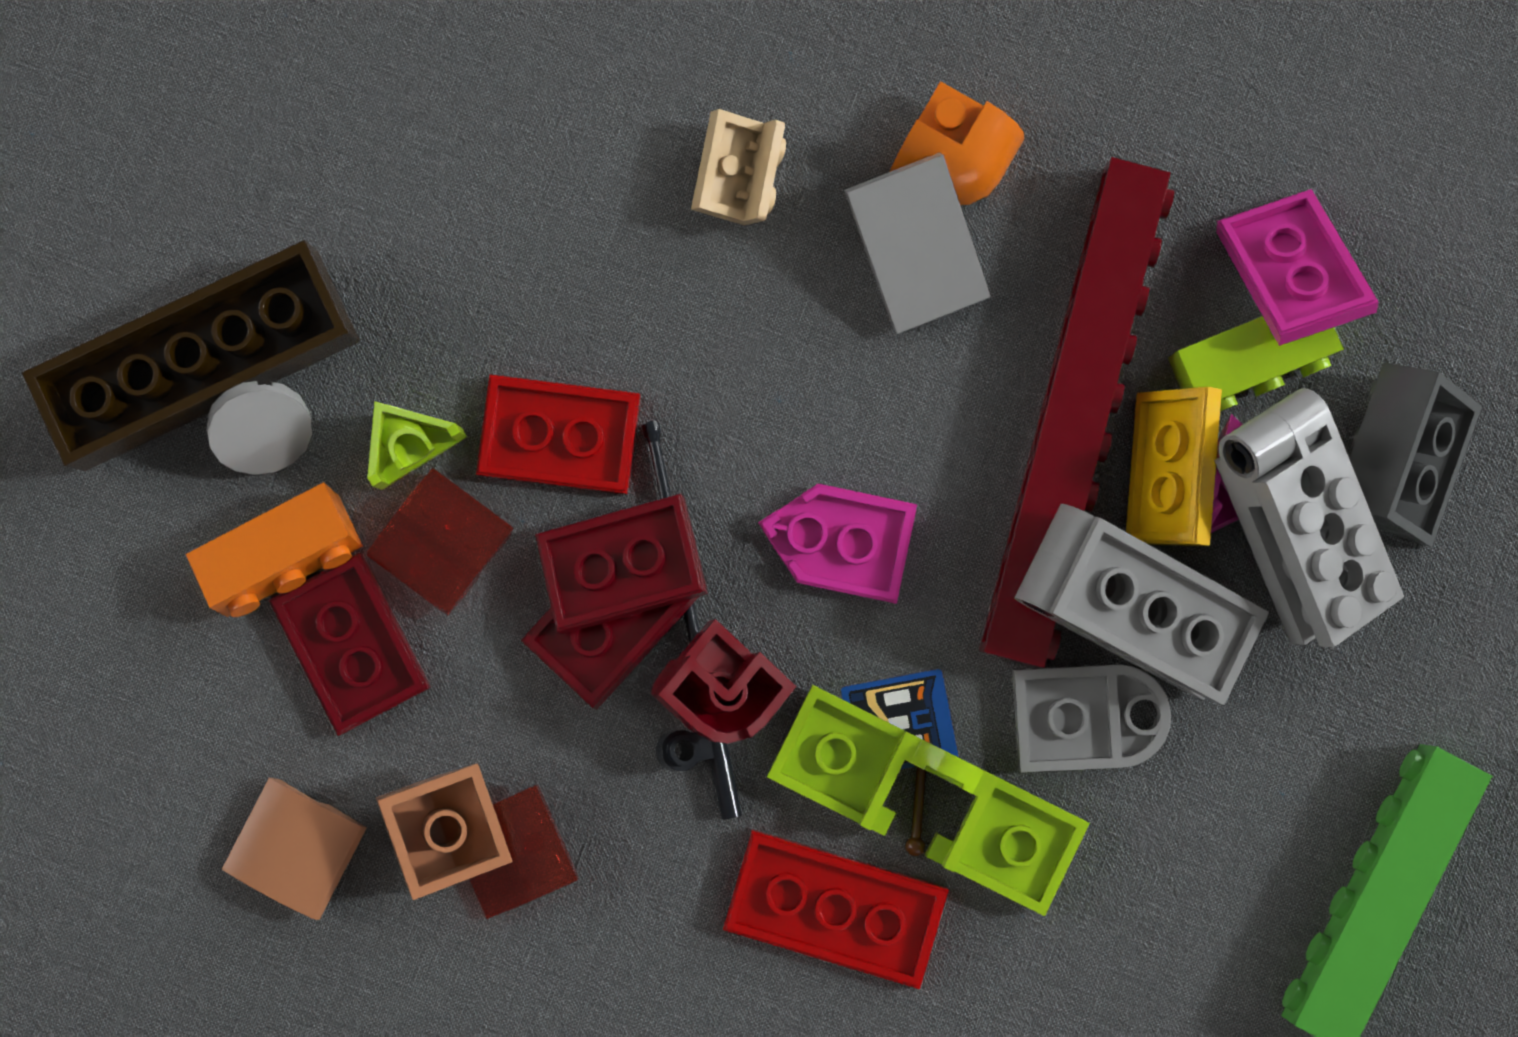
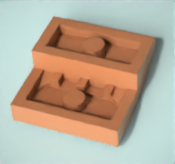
(294, 848)

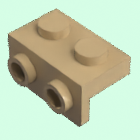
(739, 168)

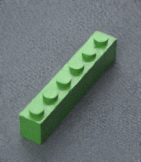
(1386, 894)

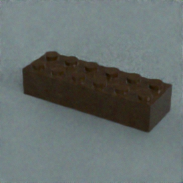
(187, 354)

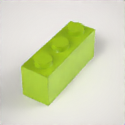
(1251, 359)

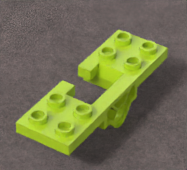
(850, 765)

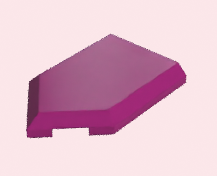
(844, 540)

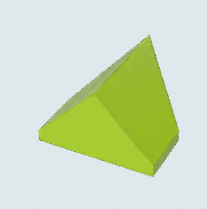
(405, 442)

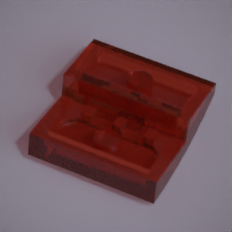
(440, 541)
(537, 854)

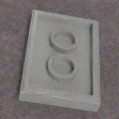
(917, 242)

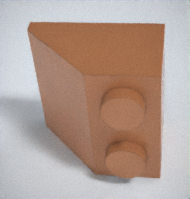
(444, 830)

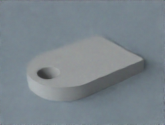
(1083, 717)

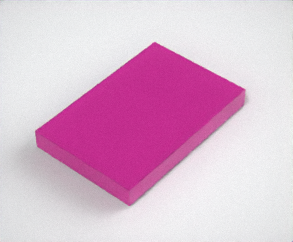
(1296, 267)

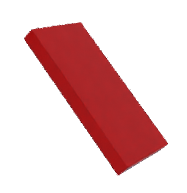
(835, 909)

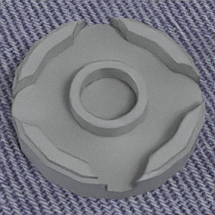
(259, 427)

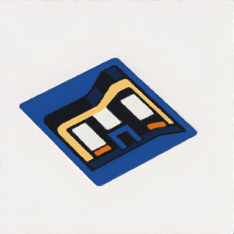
(911, 703)

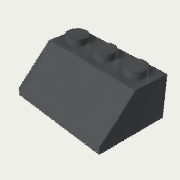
(1412, 449)

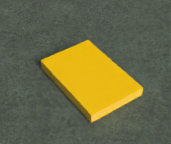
(1174, 466)

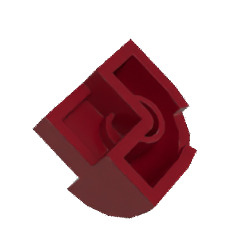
(721, 687)

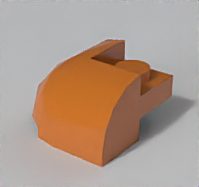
(972, 137)

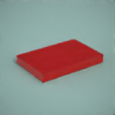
(558, 434)

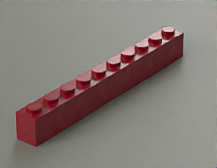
(1080, 392)

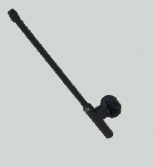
(694, 747)

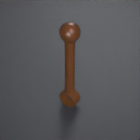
(915, 845)

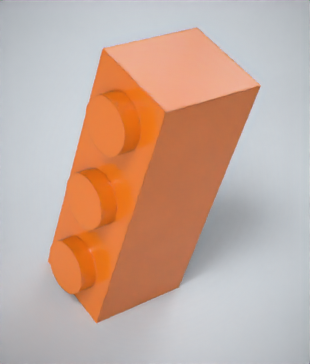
(274, 551)

